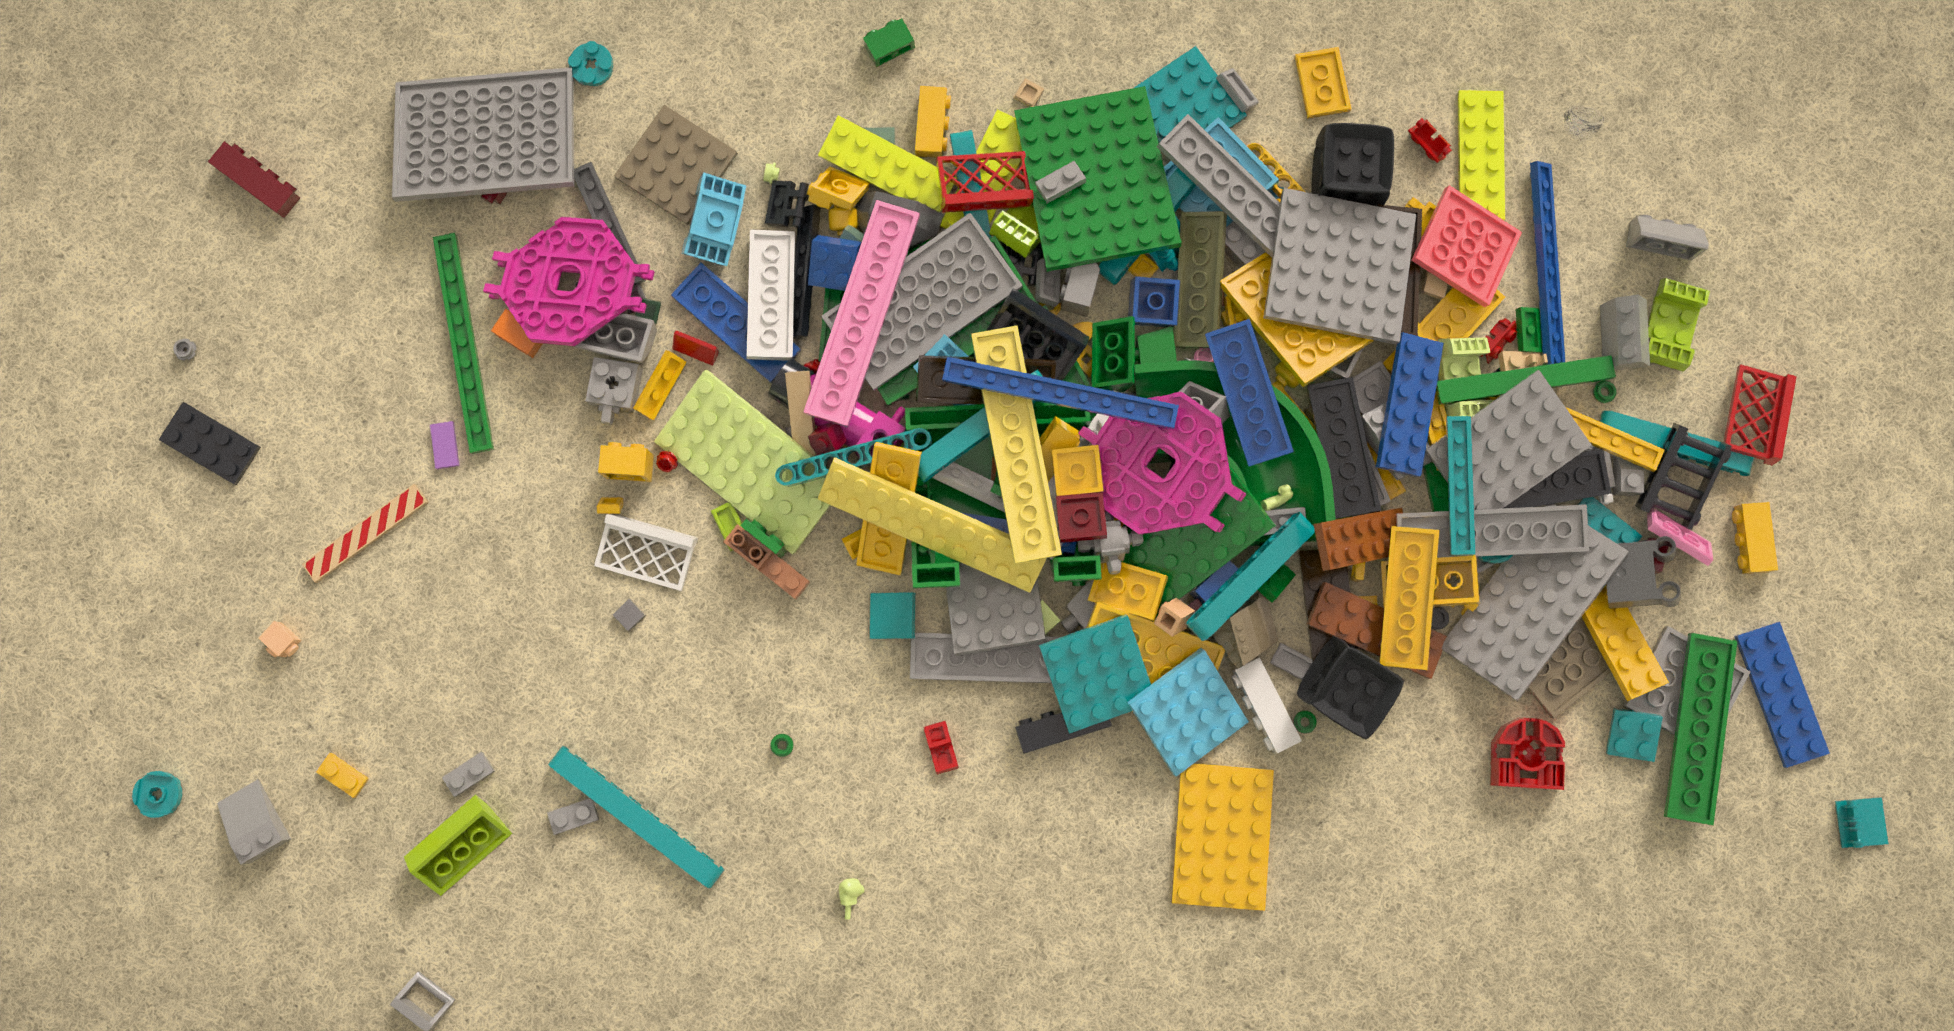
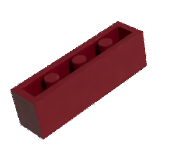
(252, 178)

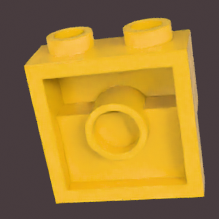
(837, 188)

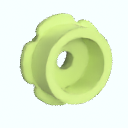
(771, 173)

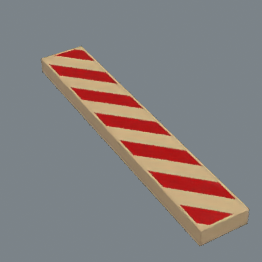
(365, 533)

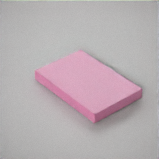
(1684, 538)

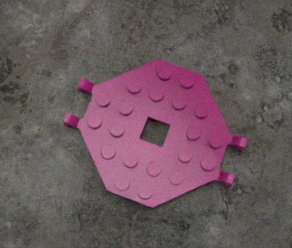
(536, 269)
(1192, 485)

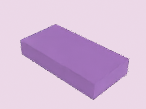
(444, 445)

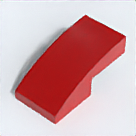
(941, 747)

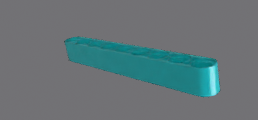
(635, 817)

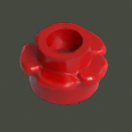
(666, 461)

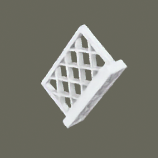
(651, 532)

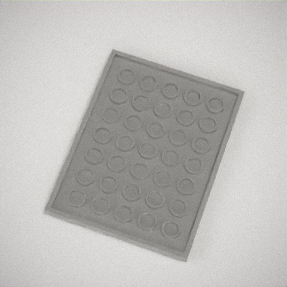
(483, 134)

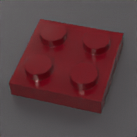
(1081, 517)

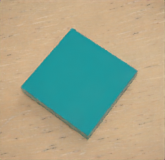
(892, 615)

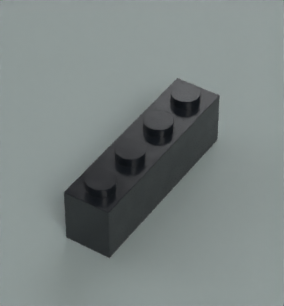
(1049, 731)

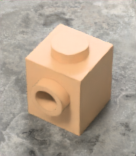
(1173, 616)
(280, 640)

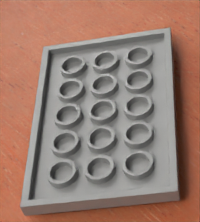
(1516, 442)

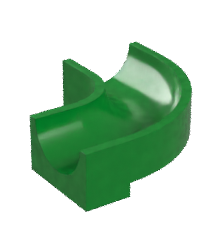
(1303, 469)

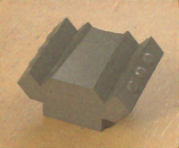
(1248, 633)

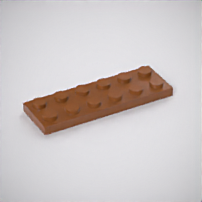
(1355, 538)
(1361, 624)

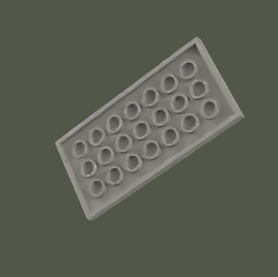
(938, 294)
(1531, 611)

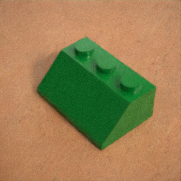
(1113, 354)

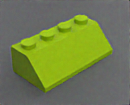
(457, 845)

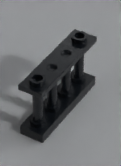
(1658, 479)

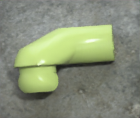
(1276, 501)

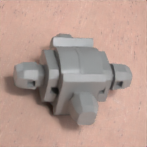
(1114, 547)

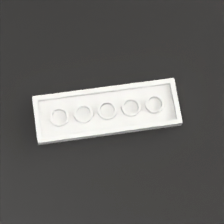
(770, 295)

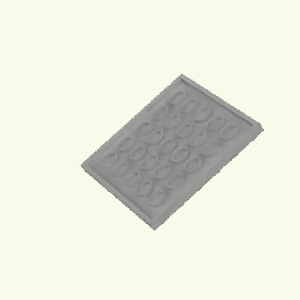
(1340, 266)

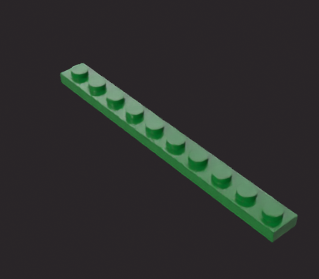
(463, 343)

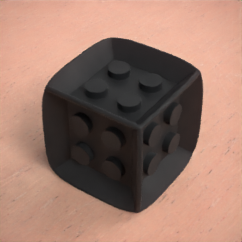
(1354, 163)
(1350, 688)

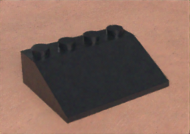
(1041, 332)

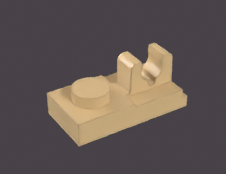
(1517, 360)

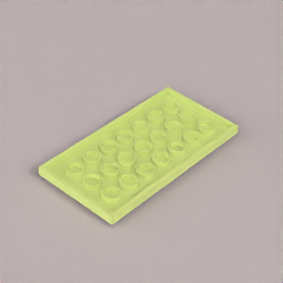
(738, 456)

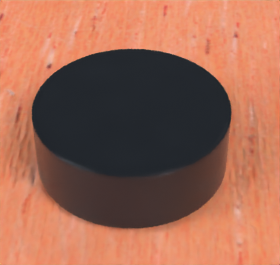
(1440, 618)

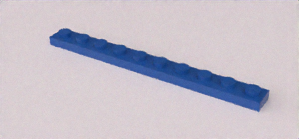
(1547, 262)
(1060, 393)

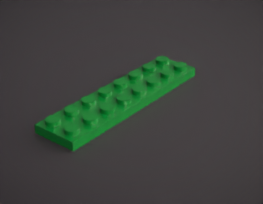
(1700, 729)

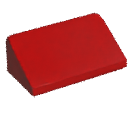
(695, 348)

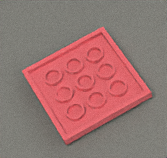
(1466, 246)

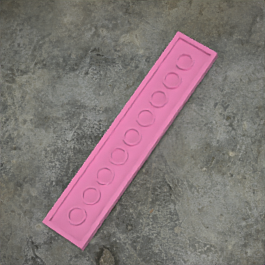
(861, 313)

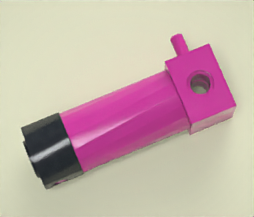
(864, 424)

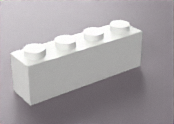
(1266, 706)

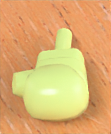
(848, 892)

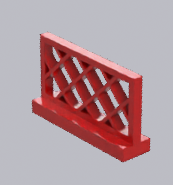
(984, 200)
(1779, 414)

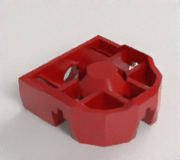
(1507, 770)

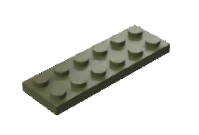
(1200, 277)

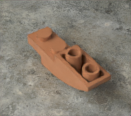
(766, 561)

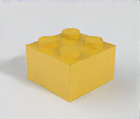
(626, 463)

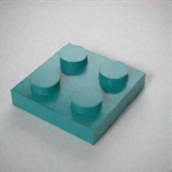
(1634, 734)

